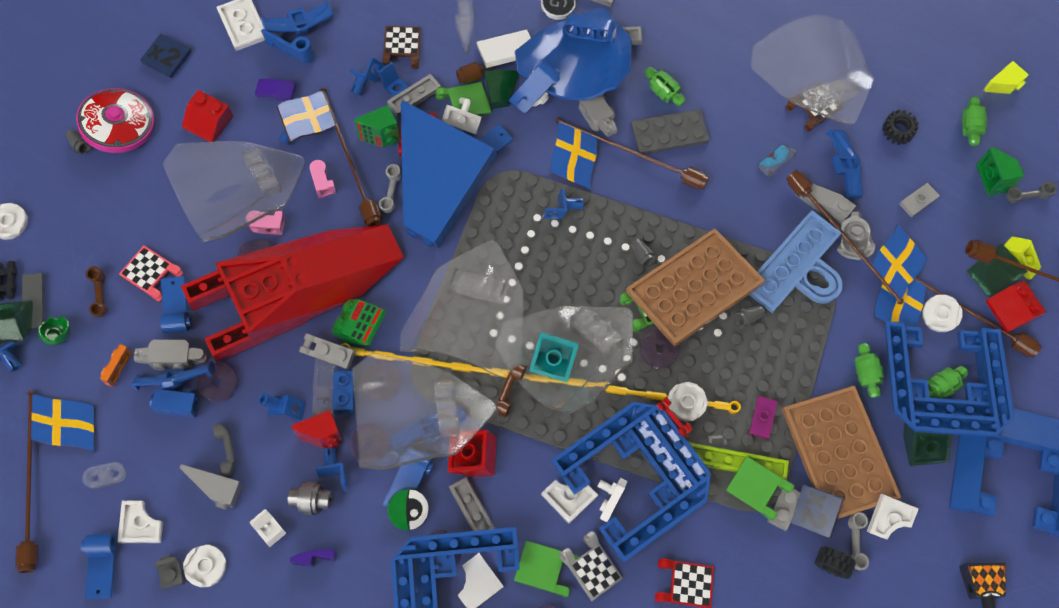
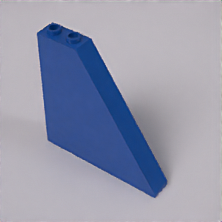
(437, 173)

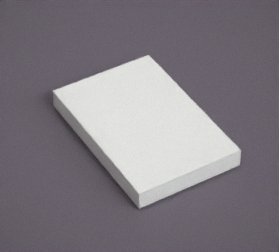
(241, 23)
(501, 48)

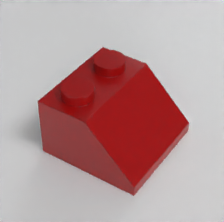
(206, 116)
(1015, 306)
(319, 431)
(476, 457)

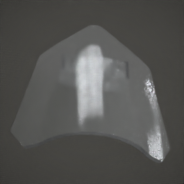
(816, 67)
(230, 183)
(471, 312)
(602, 353)
(412, 412)

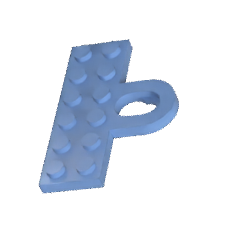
(796, 258)

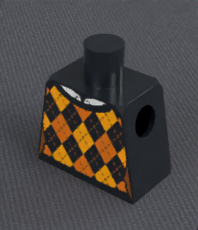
(985, 581)

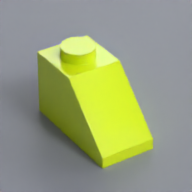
(1007, 80)
(1025, 253)

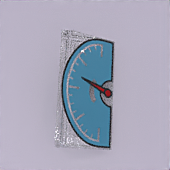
(776, 160)

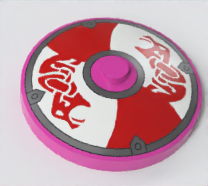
(115, 120)

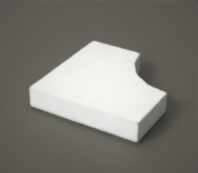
(567, 503)
(891, 515)
(137, 526)
(479, 584)

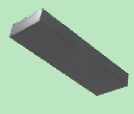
(34, 290)

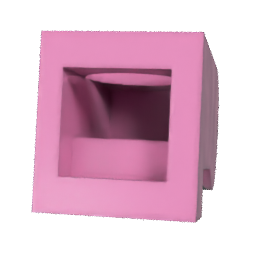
(319, 174)
(269, 224)

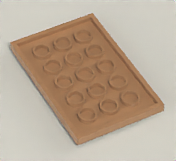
(694, 286)
(841, 449)

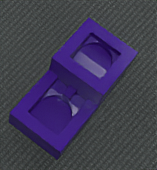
(276, 88)
(308, 558)

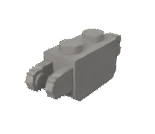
(599, 115)
(169, 354)

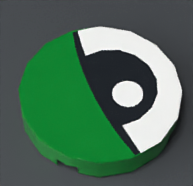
(407, 509)

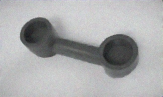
(1046, 191)
(228, 466)

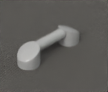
(394, 175)
(856, 522)

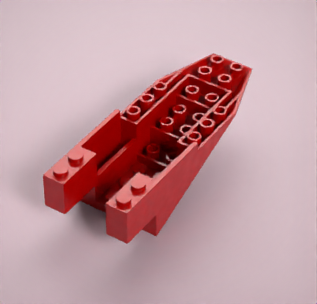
(293, 283)

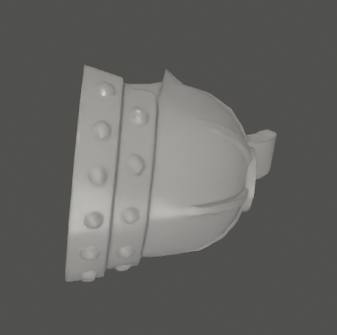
(860, 234)

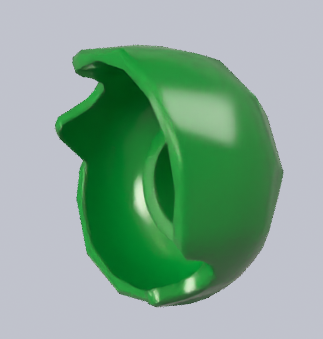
(54, 330)

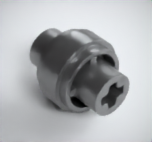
(310, 498)

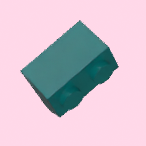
(554, 356)

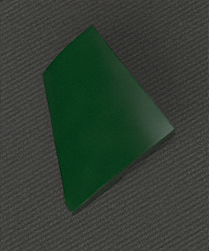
(500, 87)

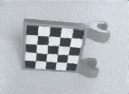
(593, 569)

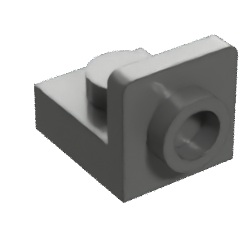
(169, 572)

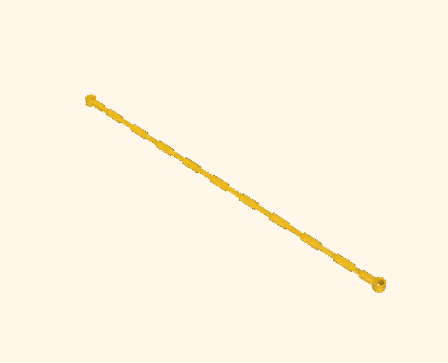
(468, 368)

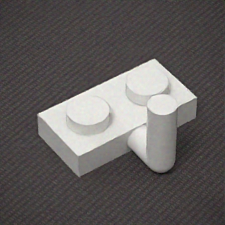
(461, 117)
(615, 491)

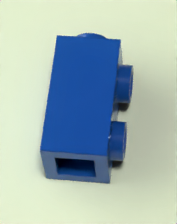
(343, 392)
(174, 403)

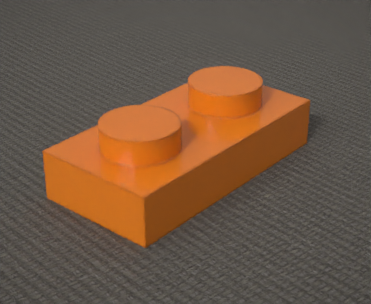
(116, 365)

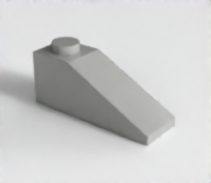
(833, 203)
(218, 488)

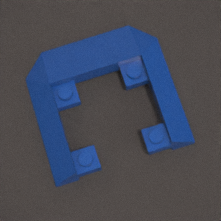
(987, 403)
(1024, 430)
(670, 455)
(433, 557)

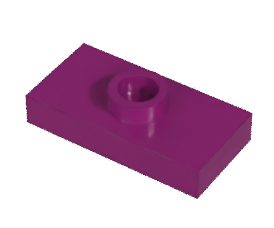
(763, 417)

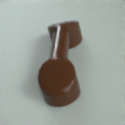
(97, 277)
(516, 373)

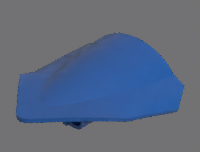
(585, 49)

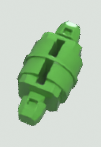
(665, 86)
(974, 121)
(869, 370)
(946, 382)

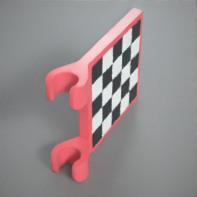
(147, 270)

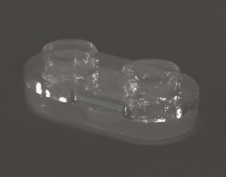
(105, 475)

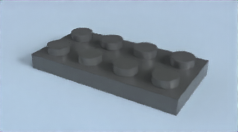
(669, 132)

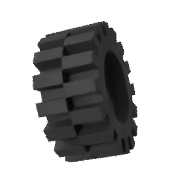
(904, 119)
(835, 562)

